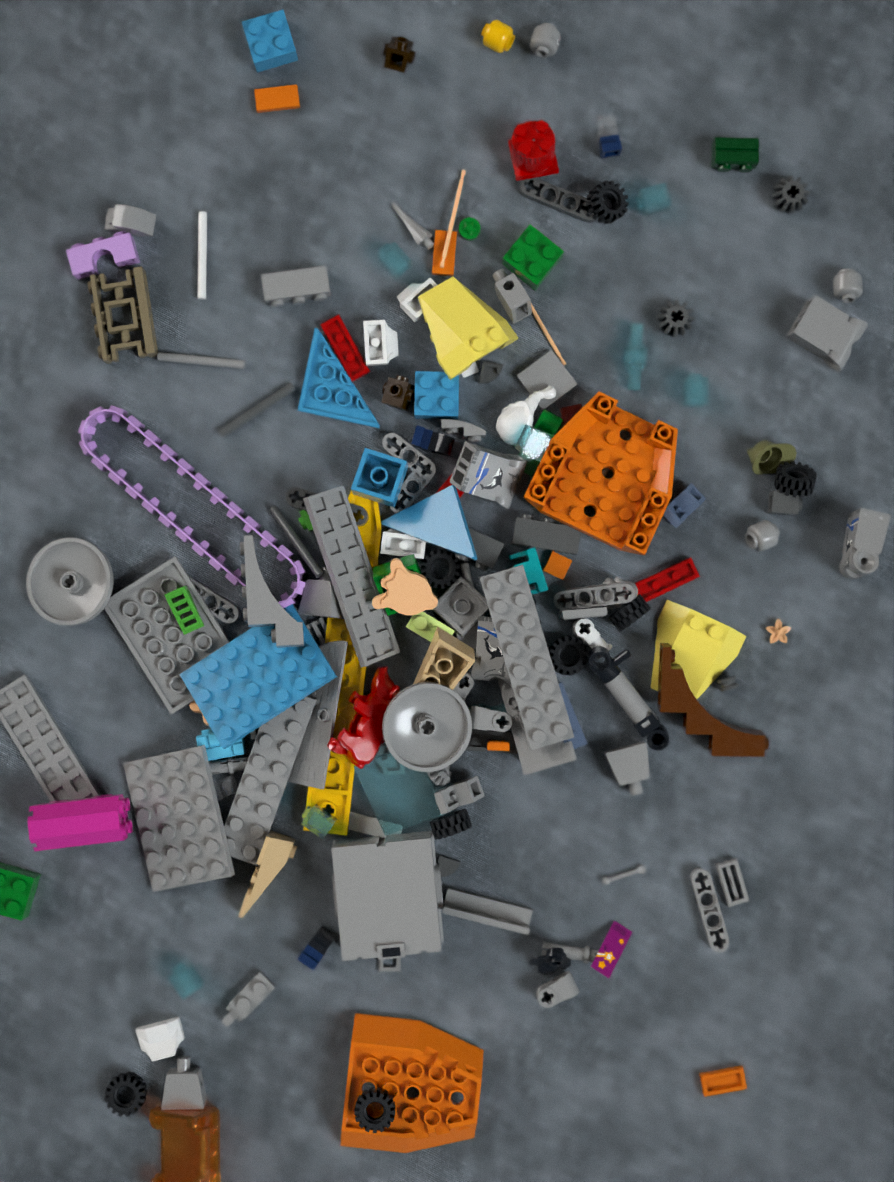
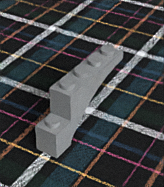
(261, 604)

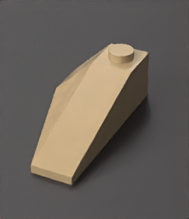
(272, 858)

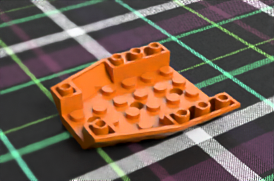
(629, 502)
(404, 1055)

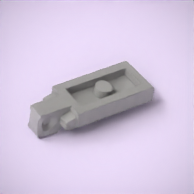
(248, 998)

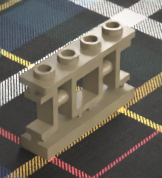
(139, 313)

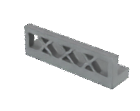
(487, 911)

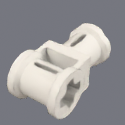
(591, 637)

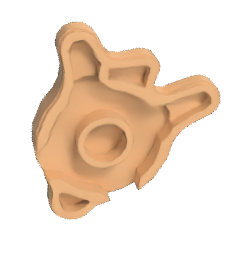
(406, 591)

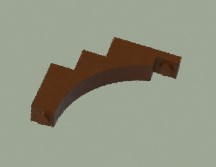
(676, 697)

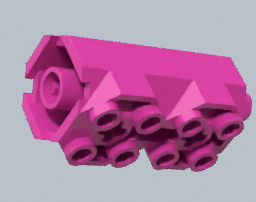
(79, 822)

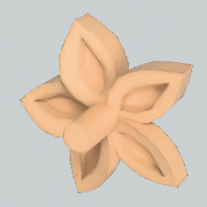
(778, 632)

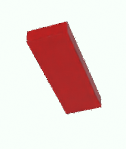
(345, 348)
(667, 579)

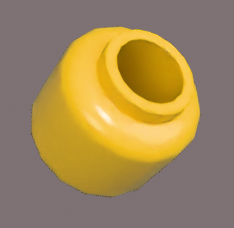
(498, 36)

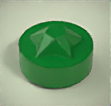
(469, 229)

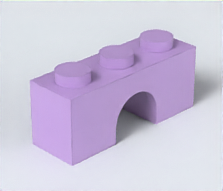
(84, 257)

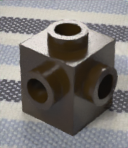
(399, 54)
(398, 392)

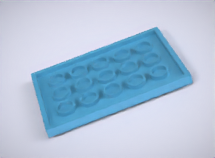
(255, 680)

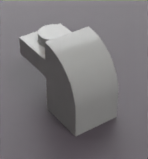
(131, 220)
(458, 794)

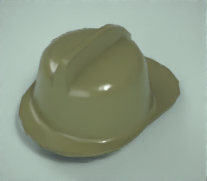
(768, 456)

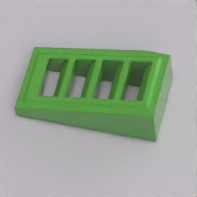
(177, 613)

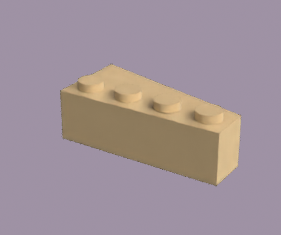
(445, 660)

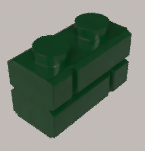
(735, 154)

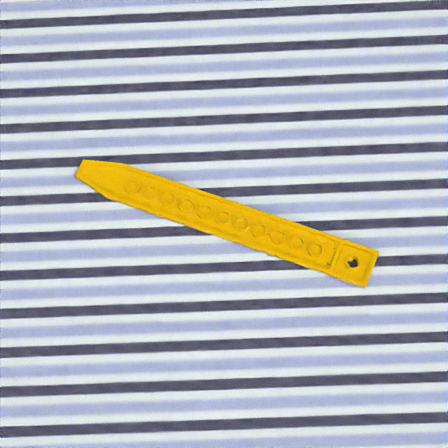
(341, 771)

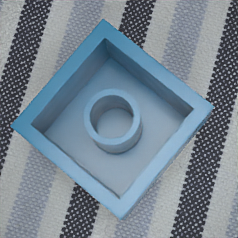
(270, 41)
(436, 396)
(379, 477)

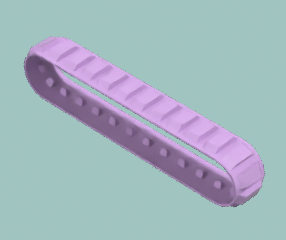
(88, 429)

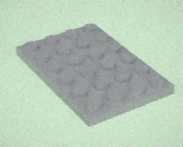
(154, 634)
(179, 818)

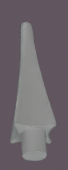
(419, 233)

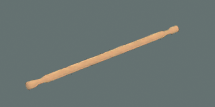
(452, 219)
(547, 335)

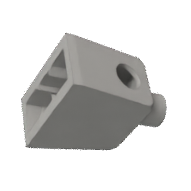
(512, 296)
(320, 598)
(629, 765)
(184, 1087)

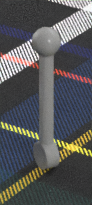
(640, 869)

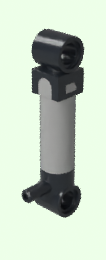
(642, 716)

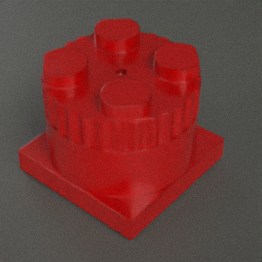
(533, 150)

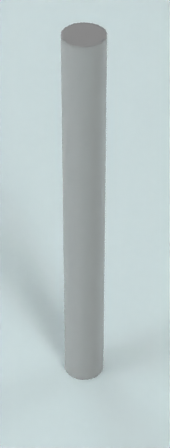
(201, 360)

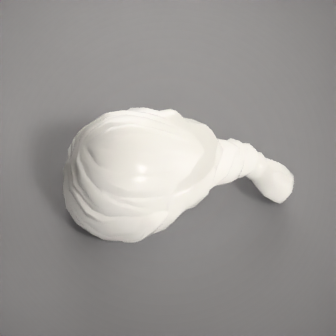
(518, 414)

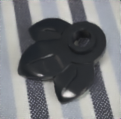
(554, 959)

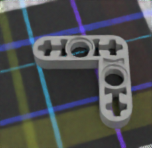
(422, 480)

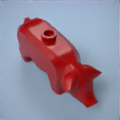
(365, 730)

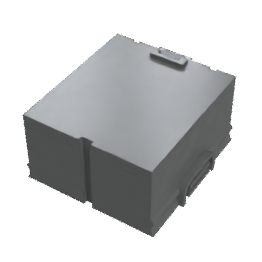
(387, 896)

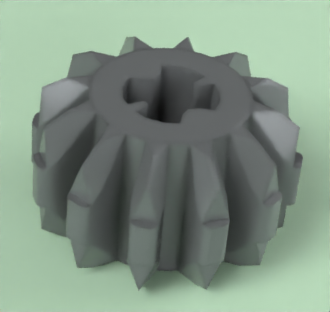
(796, 188)
(668, 314)

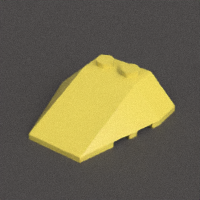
(462, 326)
(700, 645)

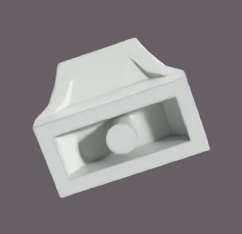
(409, 298)
(380, 342)
(401, 545)
(160, 1038)

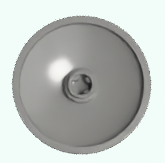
(69, 581)
(427, 727)

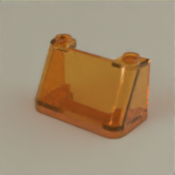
(188, 1144)

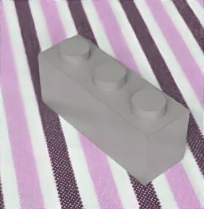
(296, 286)

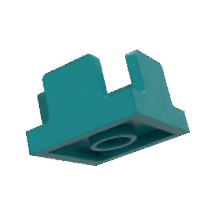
(532, 569)

